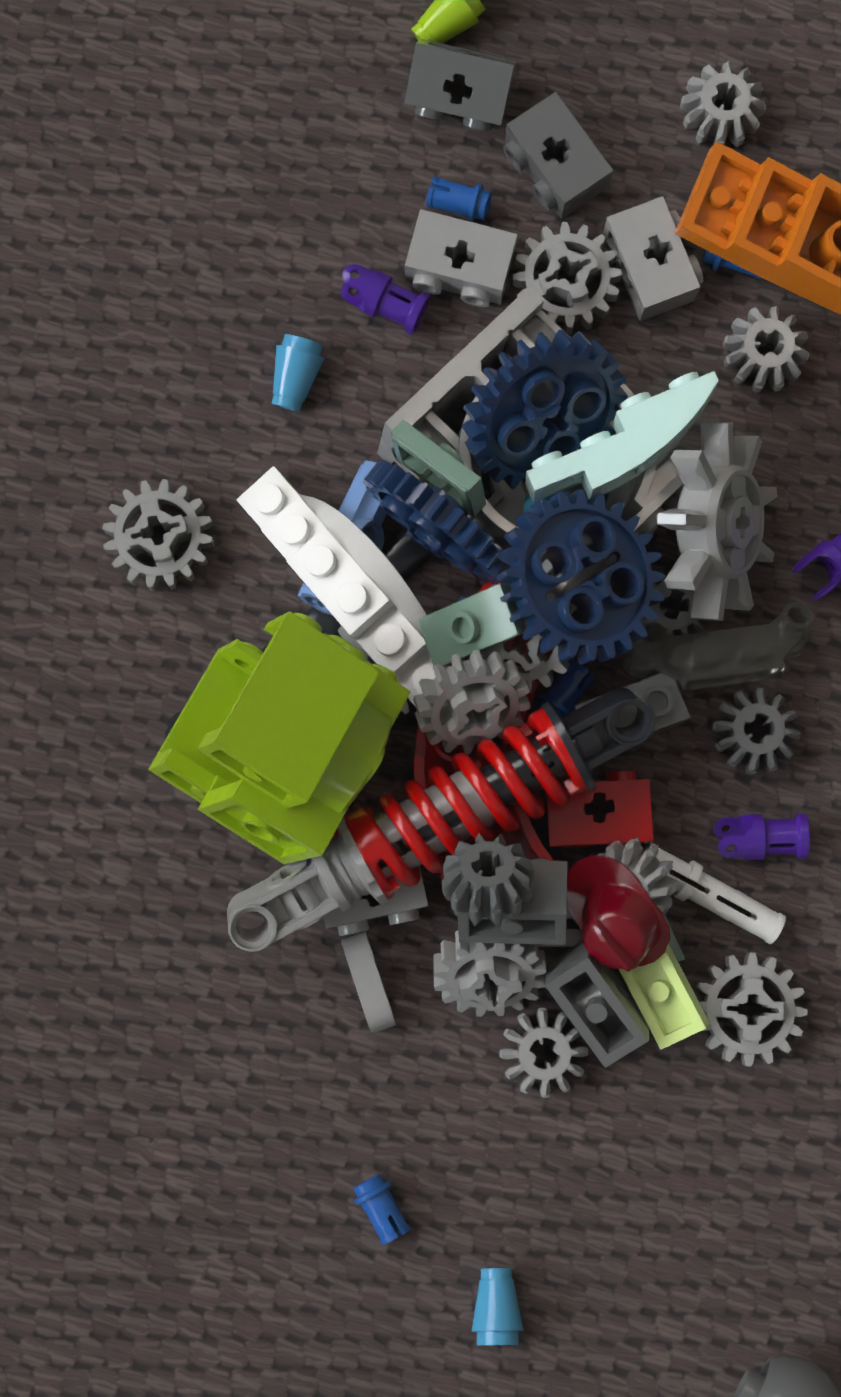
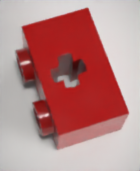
(629, 816)

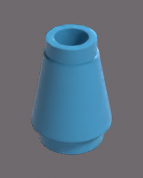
(295, 371)
(497, 1309)

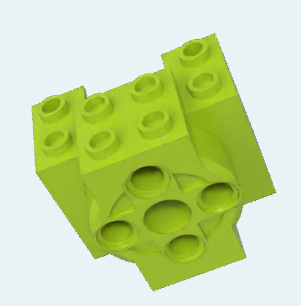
(283, 736)

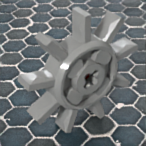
(718, 521)

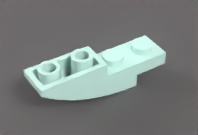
(644, 434)

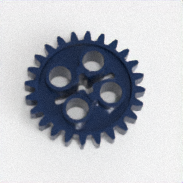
(542, 404)
(435, 521)
(556, 534)

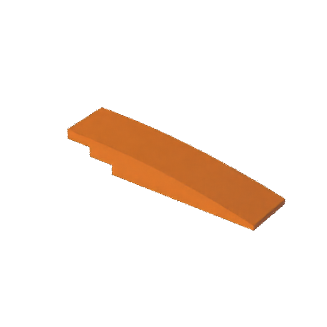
(769, 223)

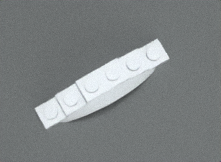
(345, 575)

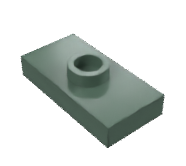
(438, 467)
(470, 625)

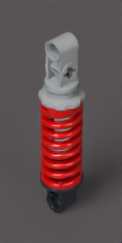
(430, 821)

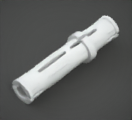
(762, 921)

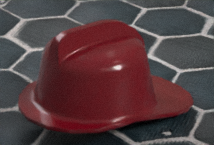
(615, 914)

